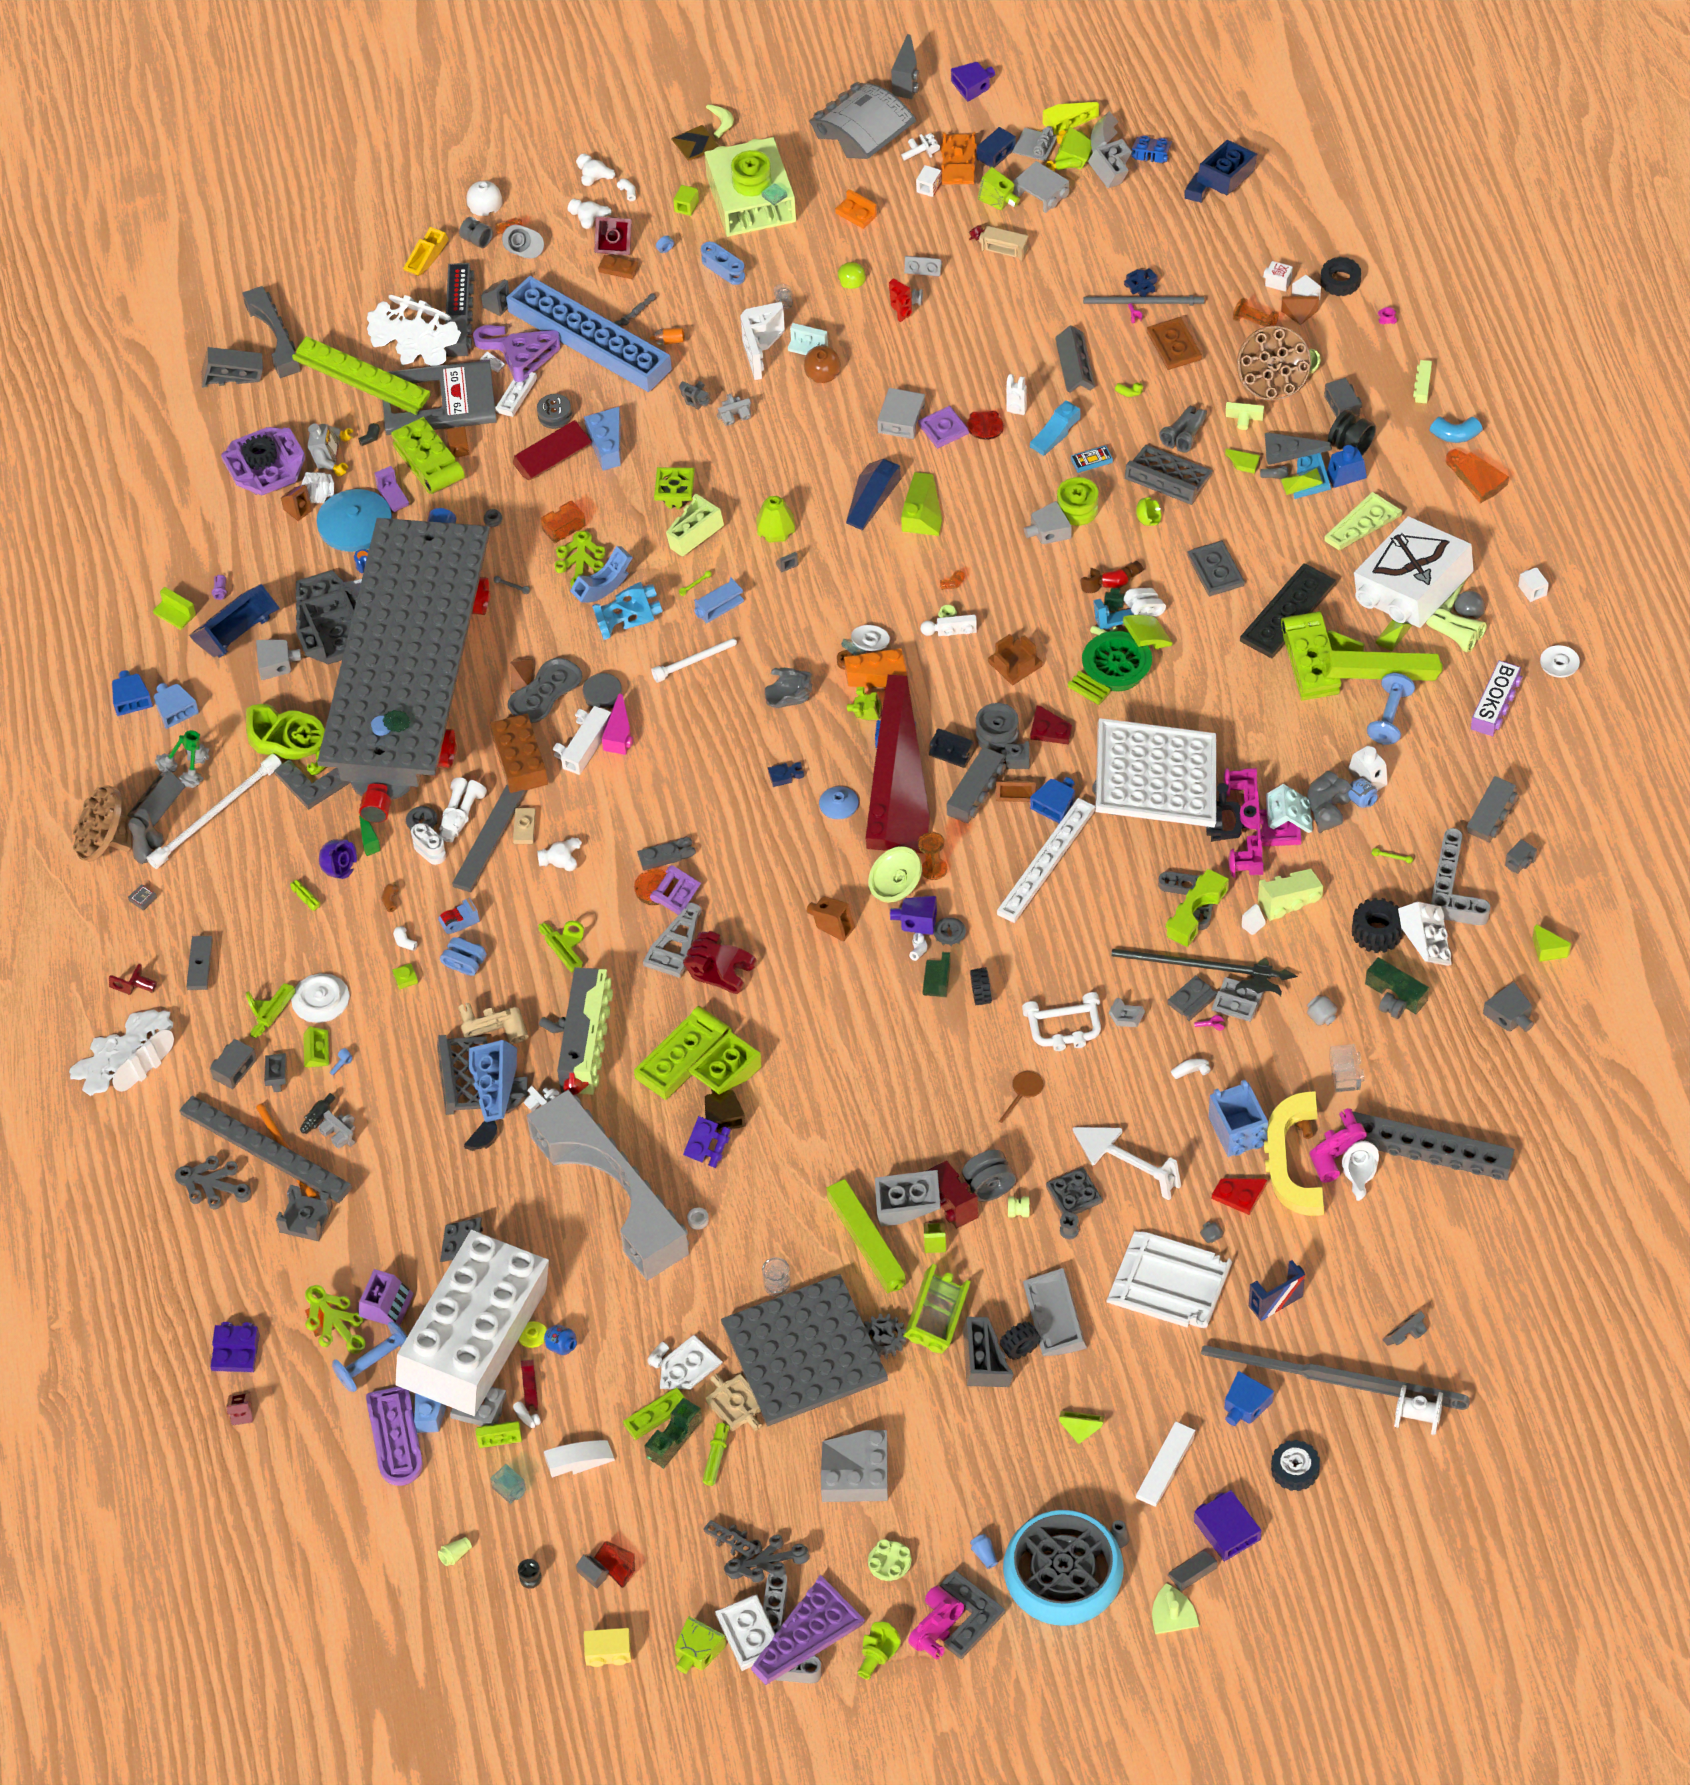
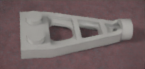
(667, 961)

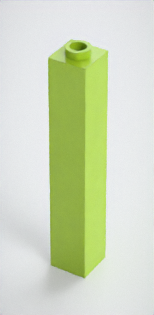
(1379, 664)
(866, 1236)

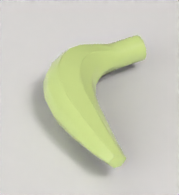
(725, 117)

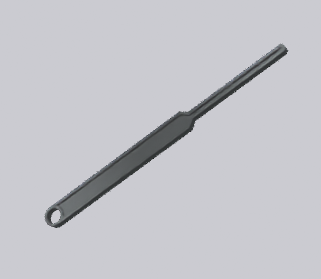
(1343, 1377)

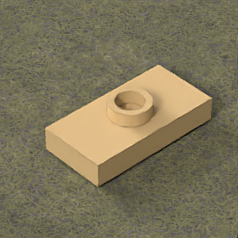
(524, 826)

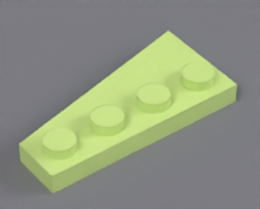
(1362, 520)

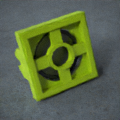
(675, 489)

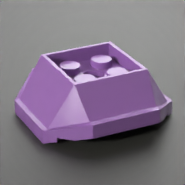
(280, 474)

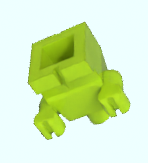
(865, 706)

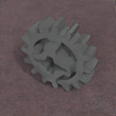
(883, 1335)

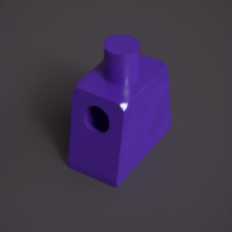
(971, 79)
(917, 914)

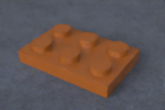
(1174, 343)

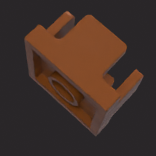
(1015, 658)

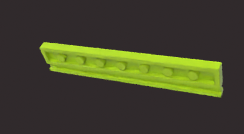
(361, 375)

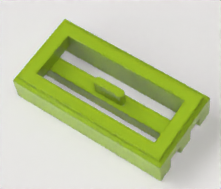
(1091, 686)

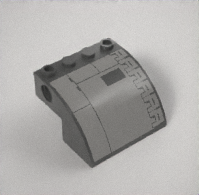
(862, 120)

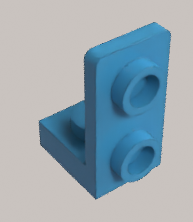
(1108, 620)

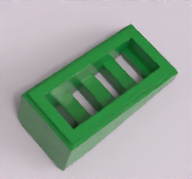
(369, 837)

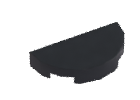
(482, 1137)

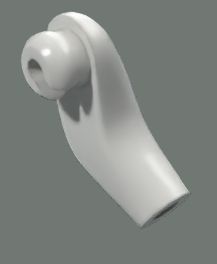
(1191, 1066)

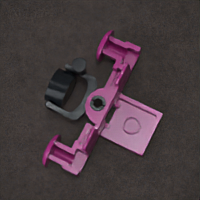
(1248, 817)

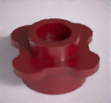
(976, 232)

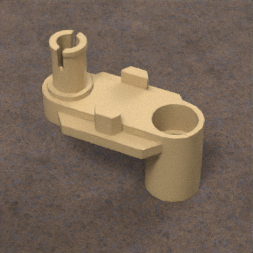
(509, 1019)

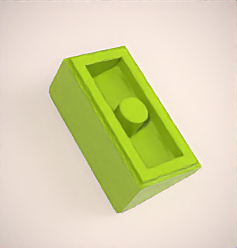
(316, 1047)

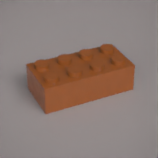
(519, 753)

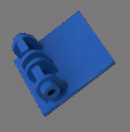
(1145, 144)

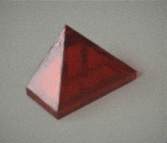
(618, 1562)

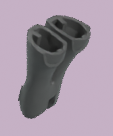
(1183, 430)
(144, 836)

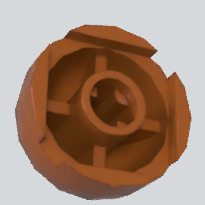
(821, 364)

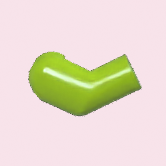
(1136, 390)

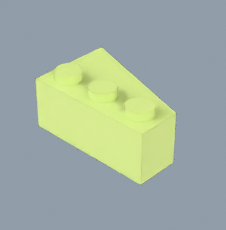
(694, 526)
(1289, 893)

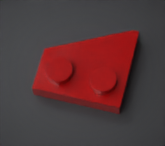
(1239, 1193)

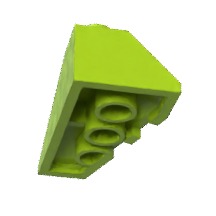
(921, 507)

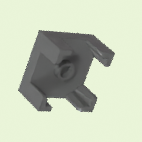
(304, 1215)

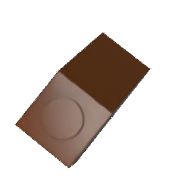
(297, 502)

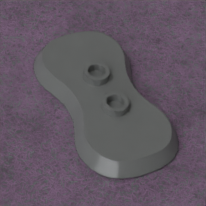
(552, 681)

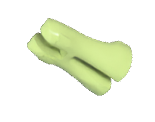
(1460, 629)

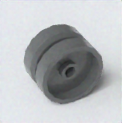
(997, 726)
(989, 1175)

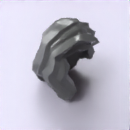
(790, 689)

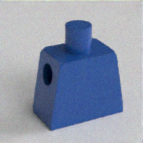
(1346, 467)
(129, 694)
(1054, 799)
(1246, 1399)

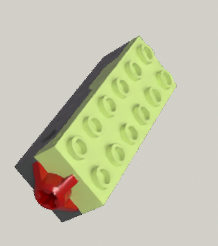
(584, 1031)

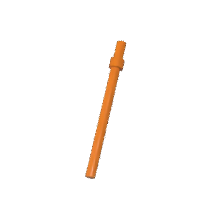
(279, 1139)

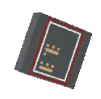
(142, 897)

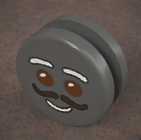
(554, 411)

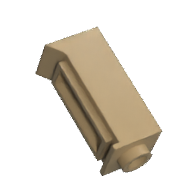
(1004, 242)

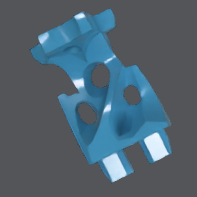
(636, 606)

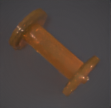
(1244, 311)
(931, 844)

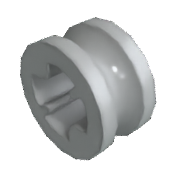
(917, 296)

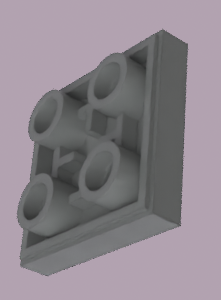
(1074, 1192)

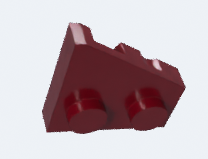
(1050, 727)

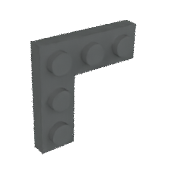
(309, 793)
(983, 1616)

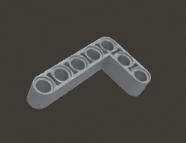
(1455, 907)
(776, 1614)

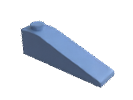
(493, 1073)

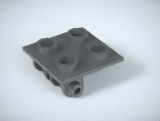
(455, 1236)

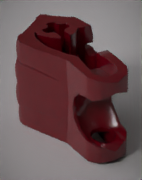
(715, 963)

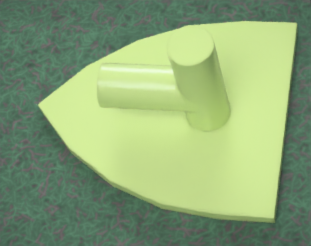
(1172, 1611)

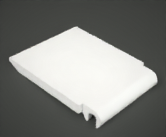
(1169, 1280)

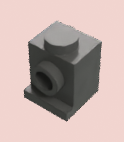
(1016, 756)
(1520, 856)

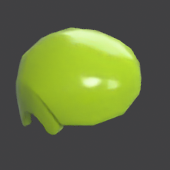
(851, 275)
(1148, 512)

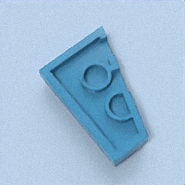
(1310, 462)

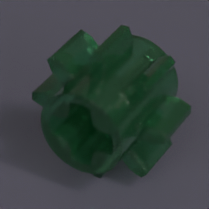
(1114, 599)

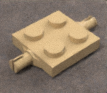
(734, 1402)

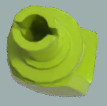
(878, 1647)

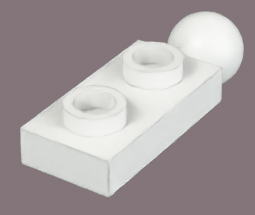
(950, 626)

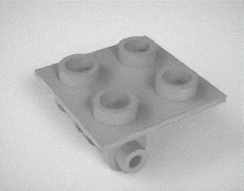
(1035, 143)

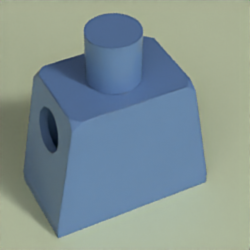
(174, 704)

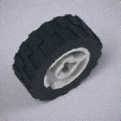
(1295, 1477)

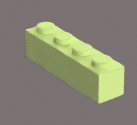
(1423, 381)

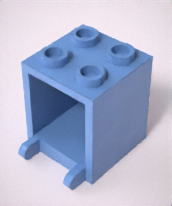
(1238, 1119)

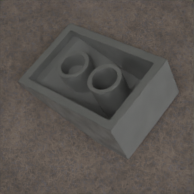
(905, 71)

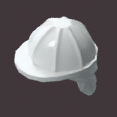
(1360, 1166)

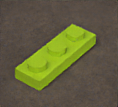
(653, 1414)

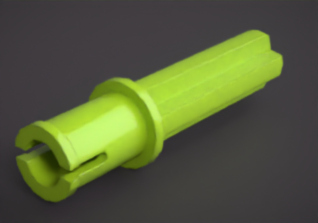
(718, 1444)

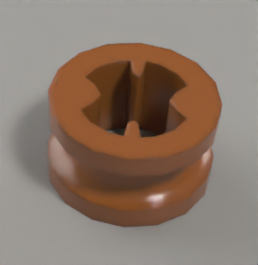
(840, 656)

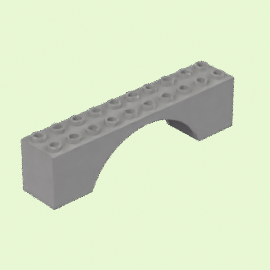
(570, 1136)

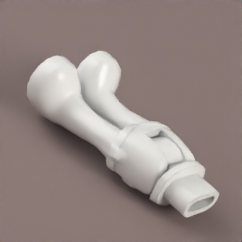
(454, 818)

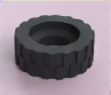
(1336, 287)

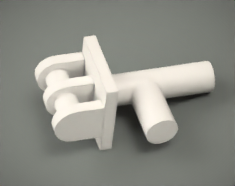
(928, 144)

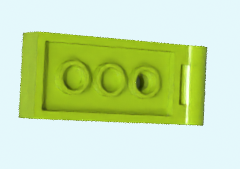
(669, 1062)

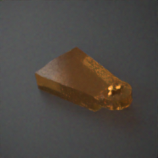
(1477, 475)

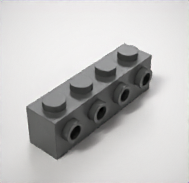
(975, 785)

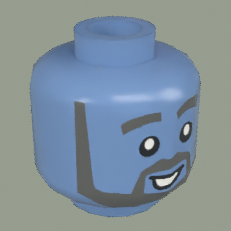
(1363, 793)

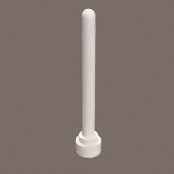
(659, 673)

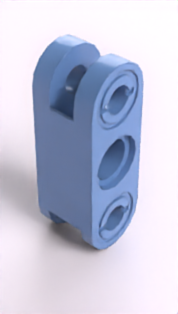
(722, 263)

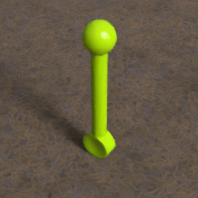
(683, 591)
(1376, 852)

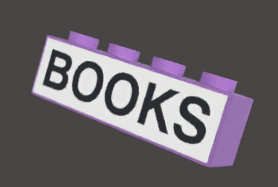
(1496, 698)

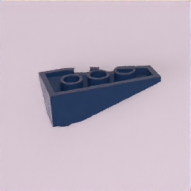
(871, 491)

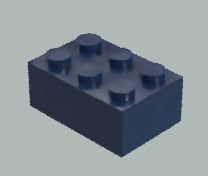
(1226, 167)

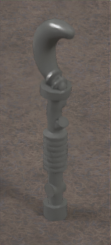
(635, 311)

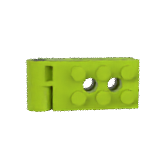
(427, 455)
(1307, 648)

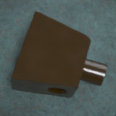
(724, 1110)

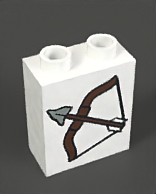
(1413, 572)

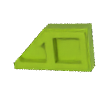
(1243, 461)

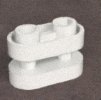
(1144, 602)
(428, 843)

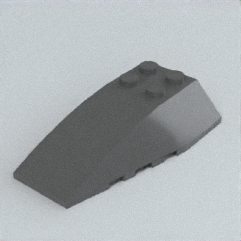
(324, 616)

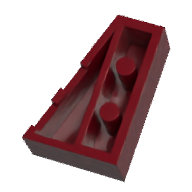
(955, 1199)

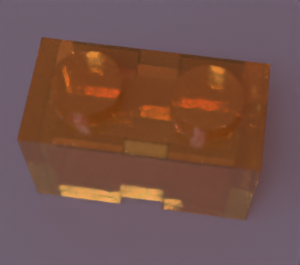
(564, 522)

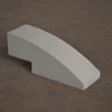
(1103, 131)

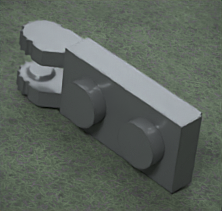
(666, 853)

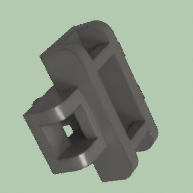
(694, 394)

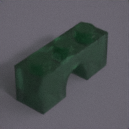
(1385, 976)
(665, 1444)

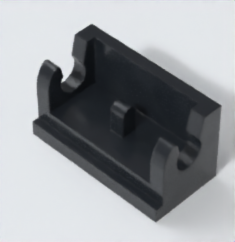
(951, 748)

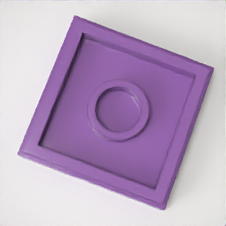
(943, 427)

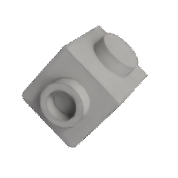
(1126, 1015)

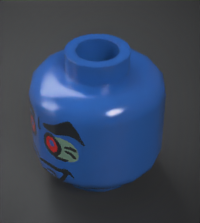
(560, 1339)

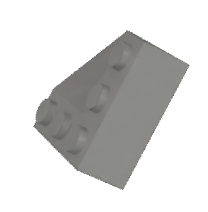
(855, 1467)

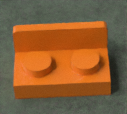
(857, 209)

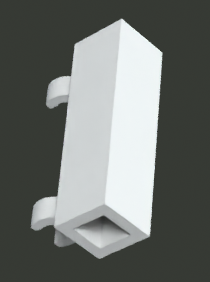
(585, 741)

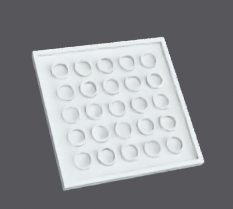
(1156, 772)

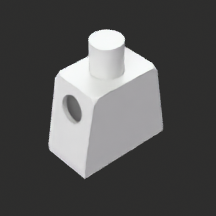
(1369, 766)

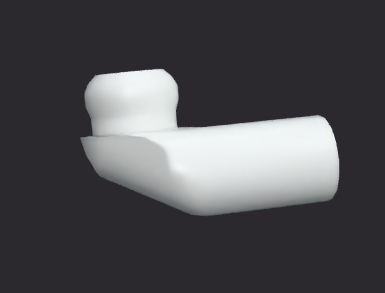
(629, 187)
(655, 1357)

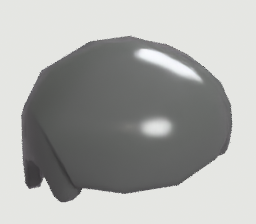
(1470, 604)

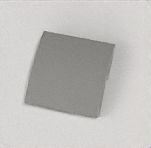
(1238, 1003)

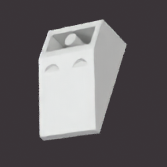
(1426, 931)

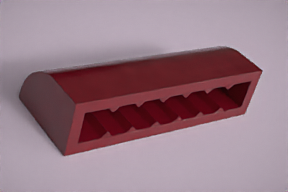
(551, 450)

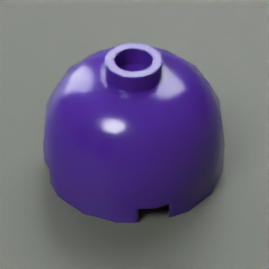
(337, 858)

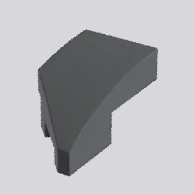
(518, 1093)

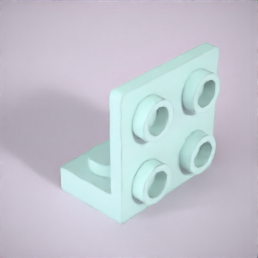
(1288, 805)

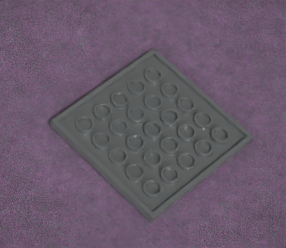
(804, 1350)

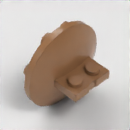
(1273, 362)
(101, 825)

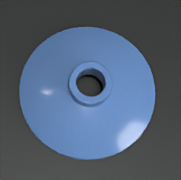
(838, 808)

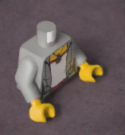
(324, 446)

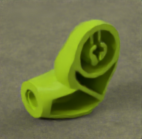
(284, 734)

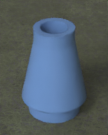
(984, 1550)

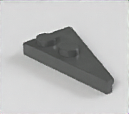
(1285, 448)

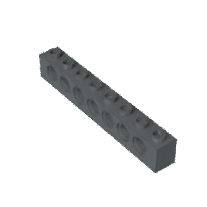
(1439, 1143)

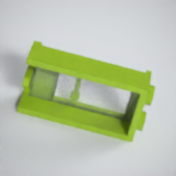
(936, 1311)

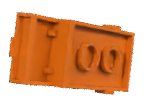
(958, 158)

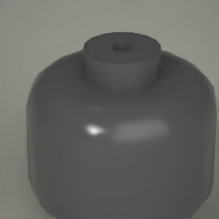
(1211, 1232)

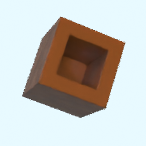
(458, 441)

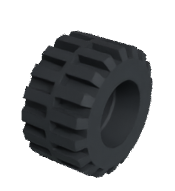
(1377, 938)

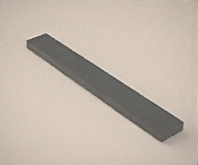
(488, 840)

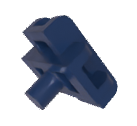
(1141, 277)

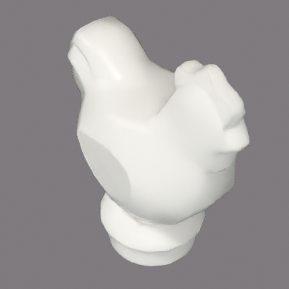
(593, 170)
(587, 211)
(560, 854)

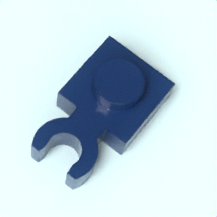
(783, 774)

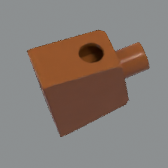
(832, 917)

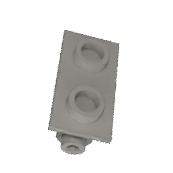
(922, 266)

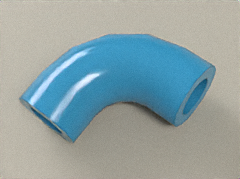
(1456, 433)

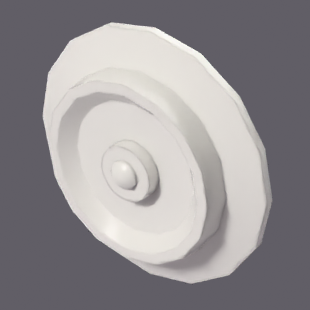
(320, 998)

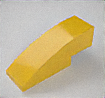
(426, 251)

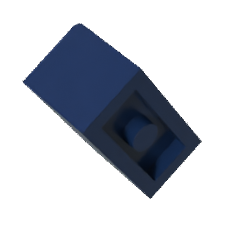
(996, 147)

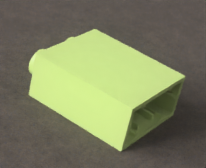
(748, 213)

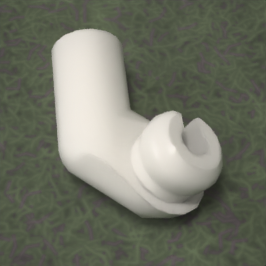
(402, 940)
(919, 945)
(522, 1413)

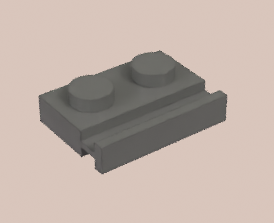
(1192, 998)

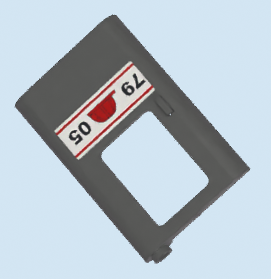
(464, 394)

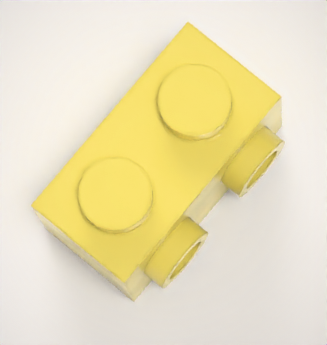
(607, 1647)

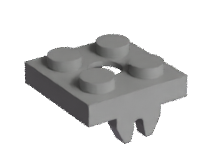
(487, 1413)

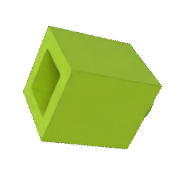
(686, 200)

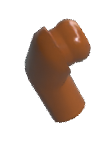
(389, 891)
(1306, 1127)

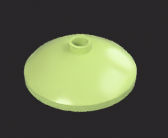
(895, 874)

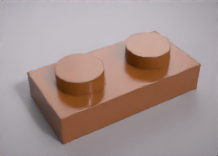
(618, 267)

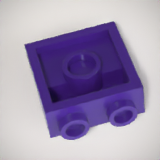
(234, 1347)

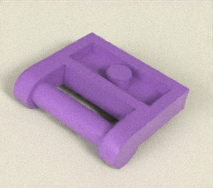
(681, 893)

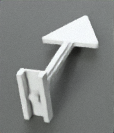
(1100, 1140)

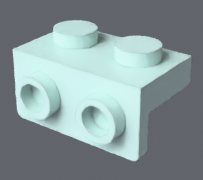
(805, 338)

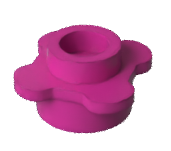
(1387, 316)

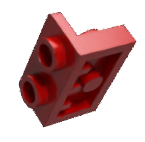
(900, 299)

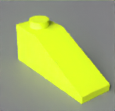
(1069, 115)

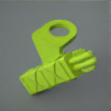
(563, 944)
(269, 1010)

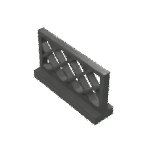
(1165, 482)
(447, 1072)

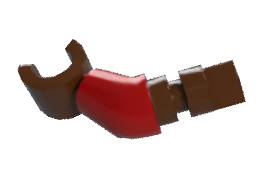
(1110, 579)

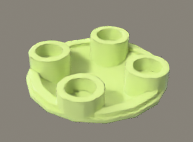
(889, 1560)

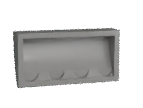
(1054, 1313)

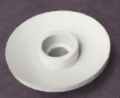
(870, 637)
(1559, 661)

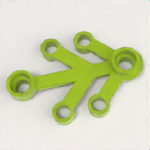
(582, 540)
(333, 1317)

